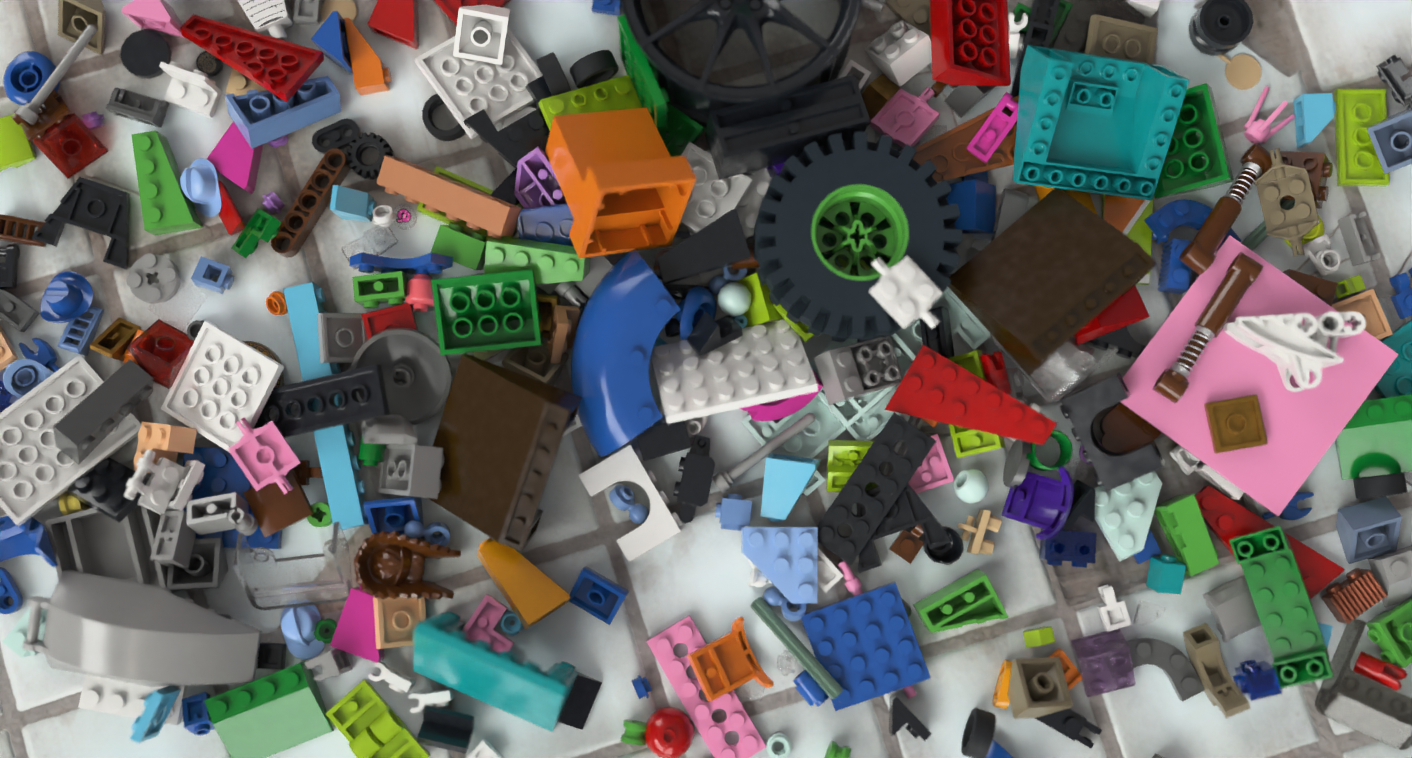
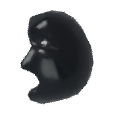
(948, 552)

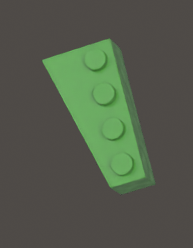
(162, 200)
(549, 261)

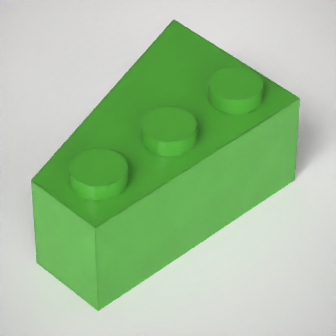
(1187, 533)
(961, 603)

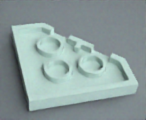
(1127, 513)

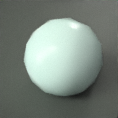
(734, 299)
(971, 486)

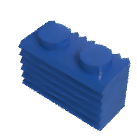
(1174, 274)

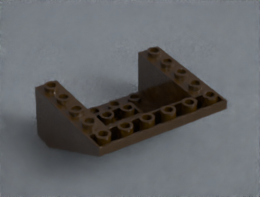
(1048, 277)
(500, 448)

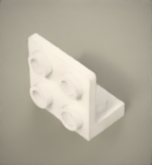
(191, 89)

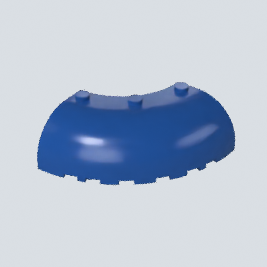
(615, 351)

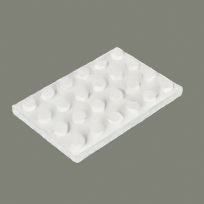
(748, 371)
(30, 463)

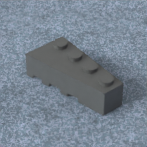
(102, 411)

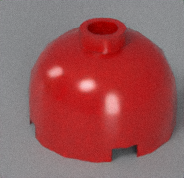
(669, 732)

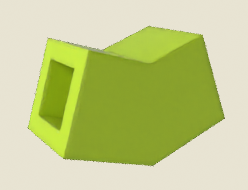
(1349, 286)
(1038, 636)

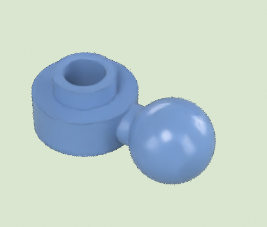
(718, 282)
(623, 499)
(416, 530)
(774, 597)

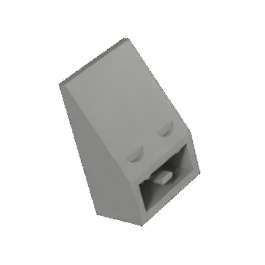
(858, 369)

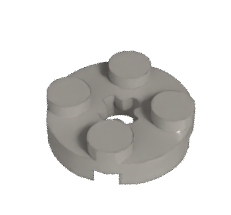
(143, 268)

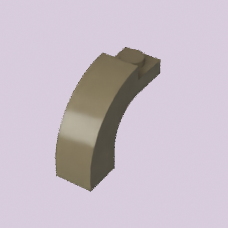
(1206, 658)

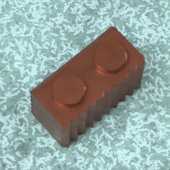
(1353, 595)

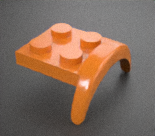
(727, 664)

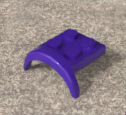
(1041, 502)

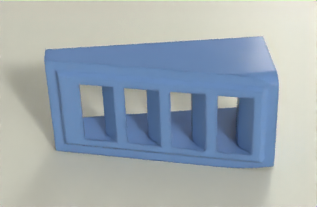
(85, 340)

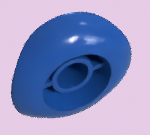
(26, 76)
(66, 298)
(693, 307)

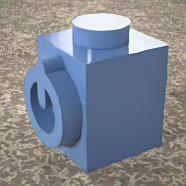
(734, 512)

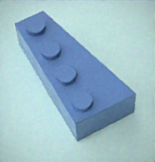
(267, 117)

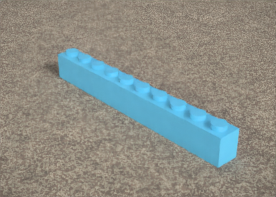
(333, 444)

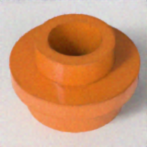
(276, 303)

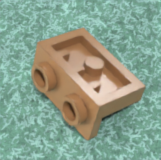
(562, 331)

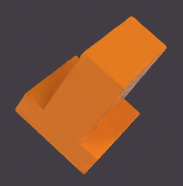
(618, 181)

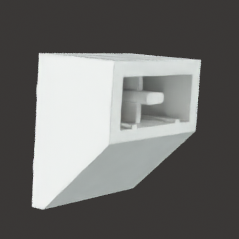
(901, 52)

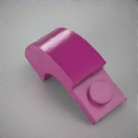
(781, 408)

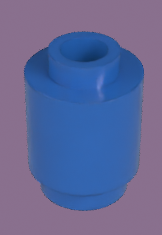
(810, 689)

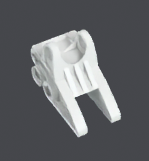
(1296, 346)

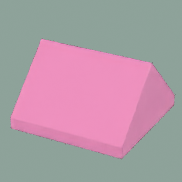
(154, 16)

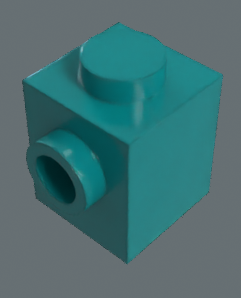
(1166, 574)

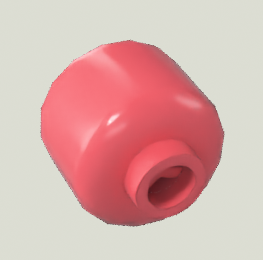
(420, 293)

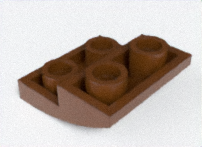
(274, 509)

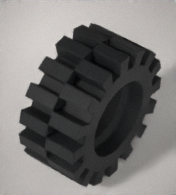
(357, 149)

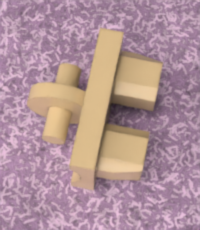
(977, 542)

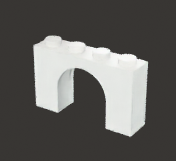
(660, 522)

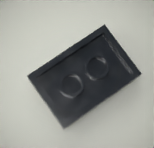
(105, 489)

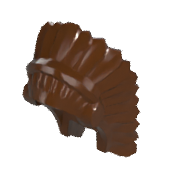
(395, 566)

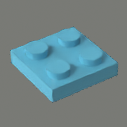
(157, 708)

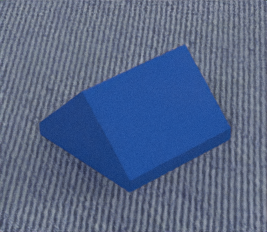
(333, 41)
(976, 205)
(393, 513)
(597, 595)

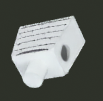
(269, 16)

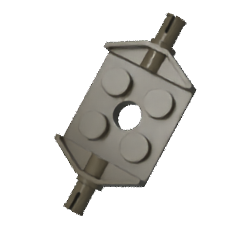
(1278, 183)

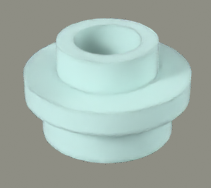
(784, 752)

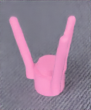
(1258, 130)

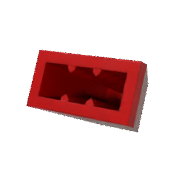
(396, 21)

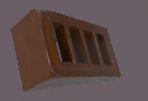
(6, 229)

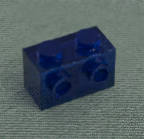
(1069, 546)
(1257, 680)

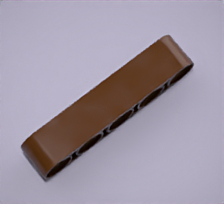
(310, 215)

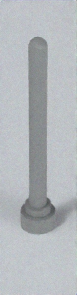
(30, 111)
(726, 479)

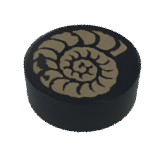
(209, 64)

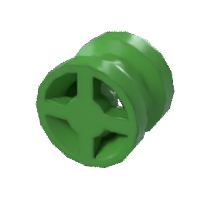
(324, 514)
(634, 732)
(836, 751)

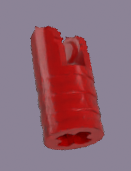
(995, 371)
(1379, 671)

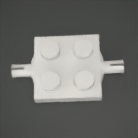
(905, 292)

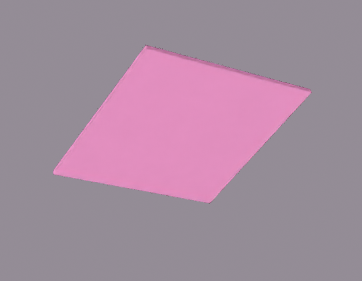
(1296, 423)

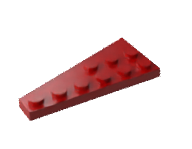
(264, 59)
(952, 395)
(1232, 520)

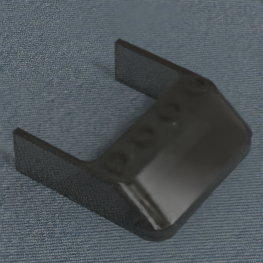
(1363, 702)

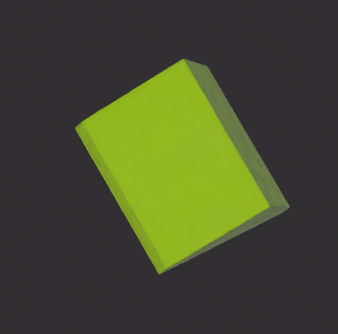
(761, 307)

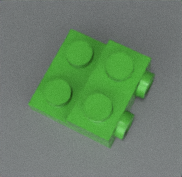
(1394, 634)

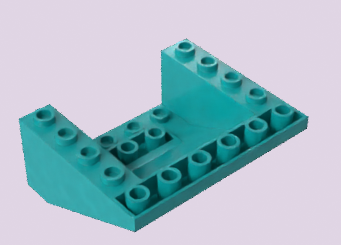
(1094, 122)
(490, 676)

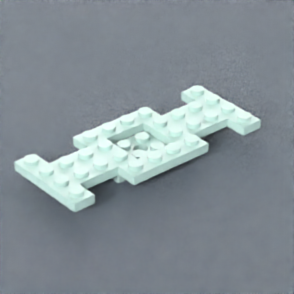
(850, 414)

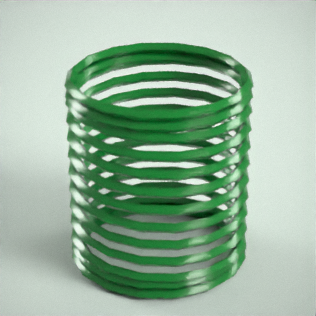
(1065, 452)

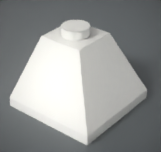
(481, 33)

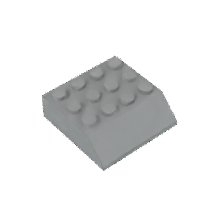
(107, 548)

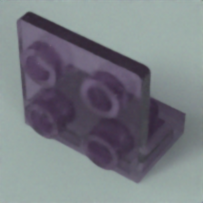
(1104, 662)

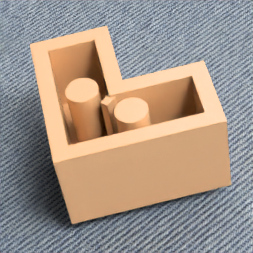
(164, 441)

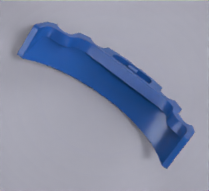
(25, 540)

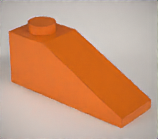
(367, 68)

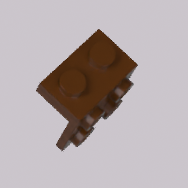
(1318, 170)

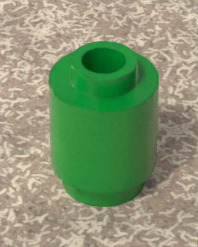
(371, 453)

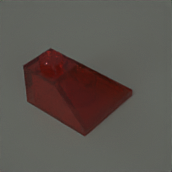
(70, 145)
(161, 352)

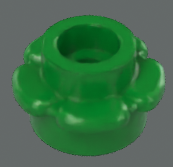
(320, 635)

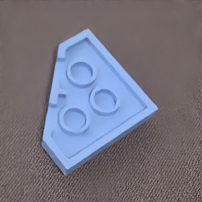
(785, 558)

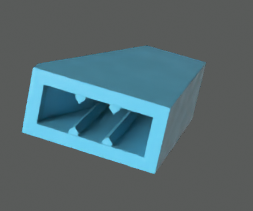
(784, 484)

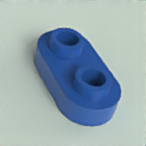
(9, 589)

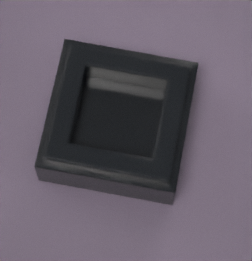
(271, 655)

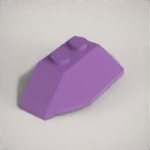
(536, 181)

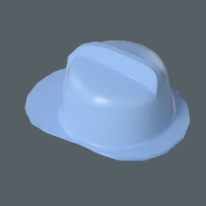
(202, 187)
(24, 376)
(298, 631)

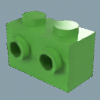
(463, 247)
(380, 288)

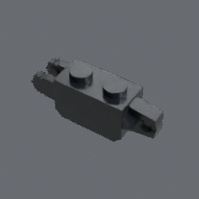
(695, 479)

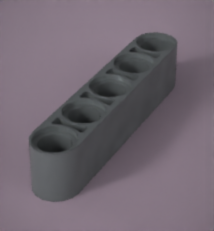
(1011, 207)

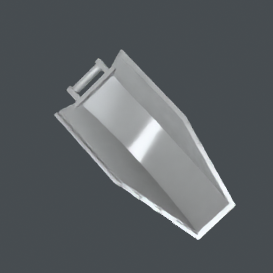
(139, 634)

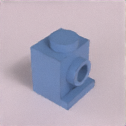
(207, 269)

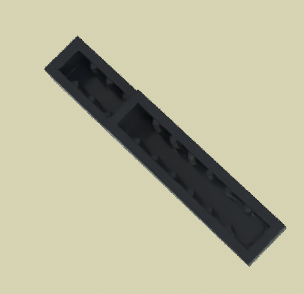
(1037, 33)

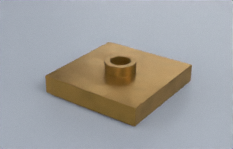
(1235, 424)

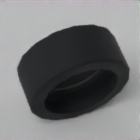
(594, 68)
(553, 74)
(444, 135)
(1380, 485)
(978, 733)

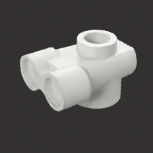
(1320, 250)
(1186, 460)

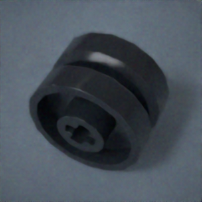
(1220, 26)

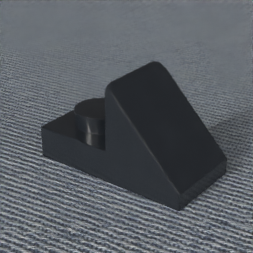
(713, 334)
(1082, 504)
(900, 715)

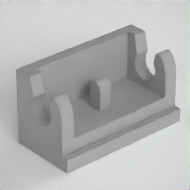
(1358, 239)
(173, 540)
(332, 662)

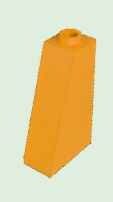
(522, 584)

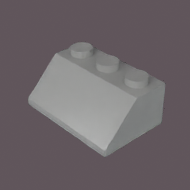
(1394, 574)

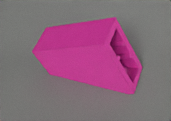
(236, 159)
(357, 627)

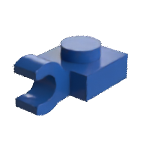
(1403, 298)

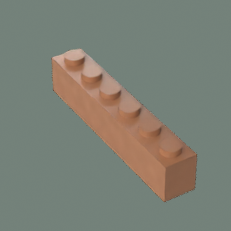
(448, 196)

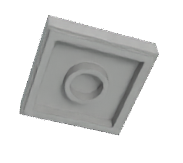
(340, 336)

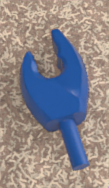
(44, 355)
(1291, 511)

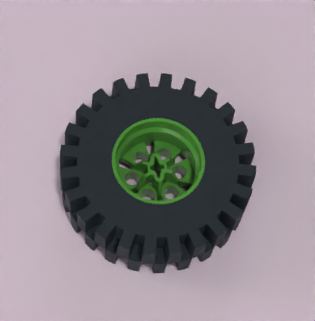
(823, 186)

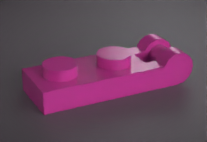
(993, 129)

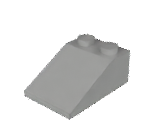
(411, 470)

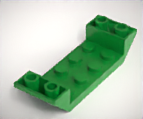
(1283, 607)

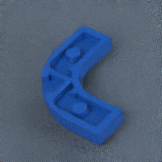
(1179, 214)
(420, 265)

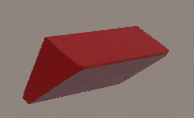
(229, 213)

